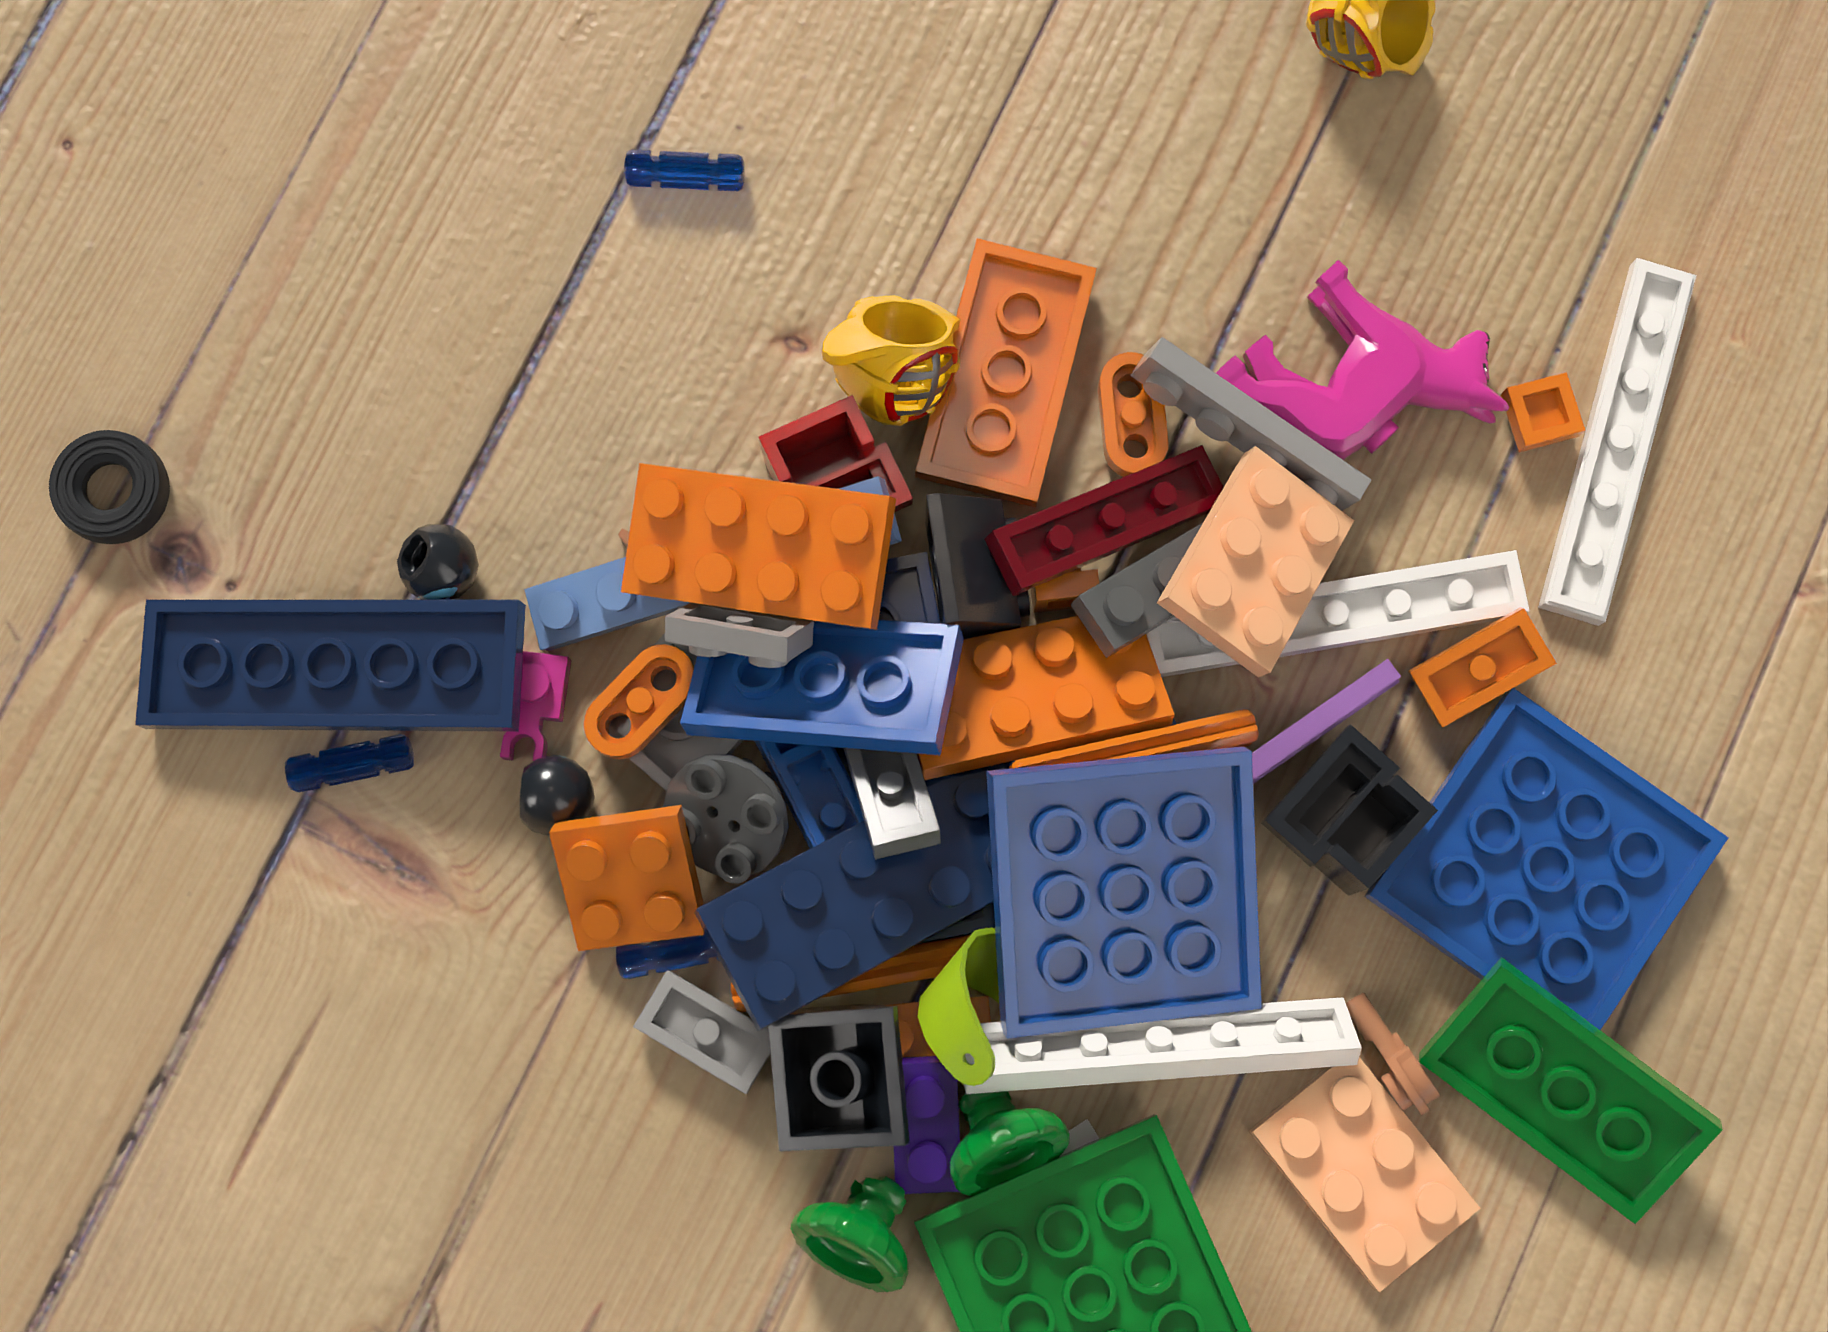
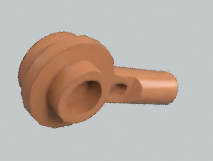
(1407, 1078)

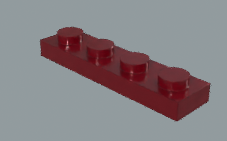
(1105, 520)

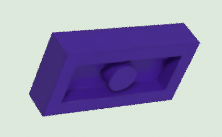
(932, 1126)

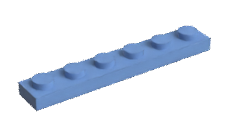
(593, 603)

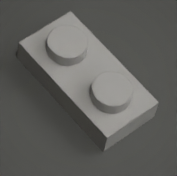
(719, 630)
(705, 1031)

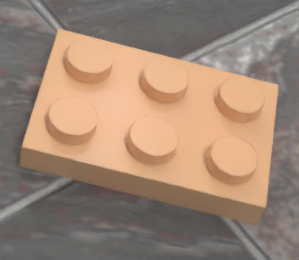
(1256, 562)
(1364, 1171)

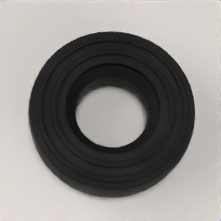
(84, 457)

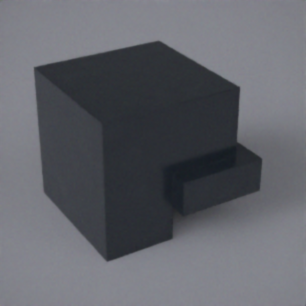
(1350, 813)

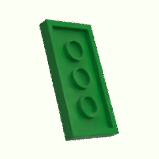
(1569, 1091)

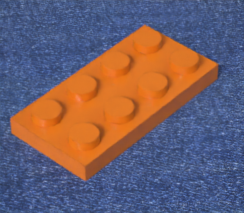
(1015, 362)
(759, 545)
(1043, 694)

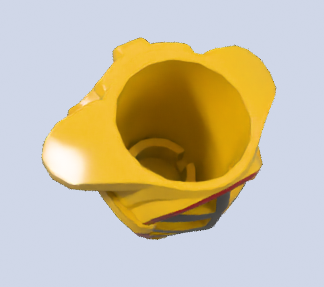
(1373, 34)
(894, 357)

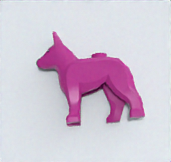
(1374, 380)

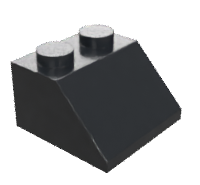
(963, 568)
(839, 1078)

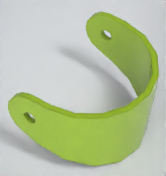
(949, 1016)

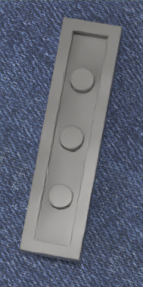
(1235, 417)

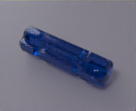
(684, 170)
(349, 763)
(663, 955)

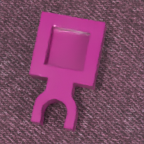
(542, 698)

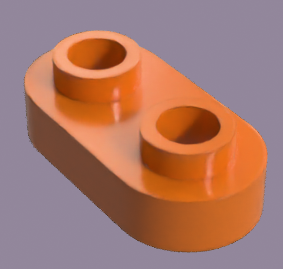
(1129, 418)
(635, 697)

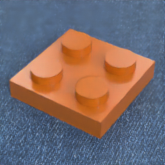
(628, 877)

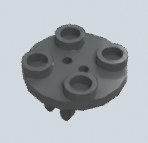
(738, 794)

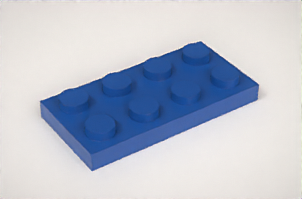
(845, 691)

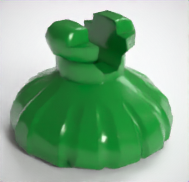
(1003, 1141)
(856, 1235)

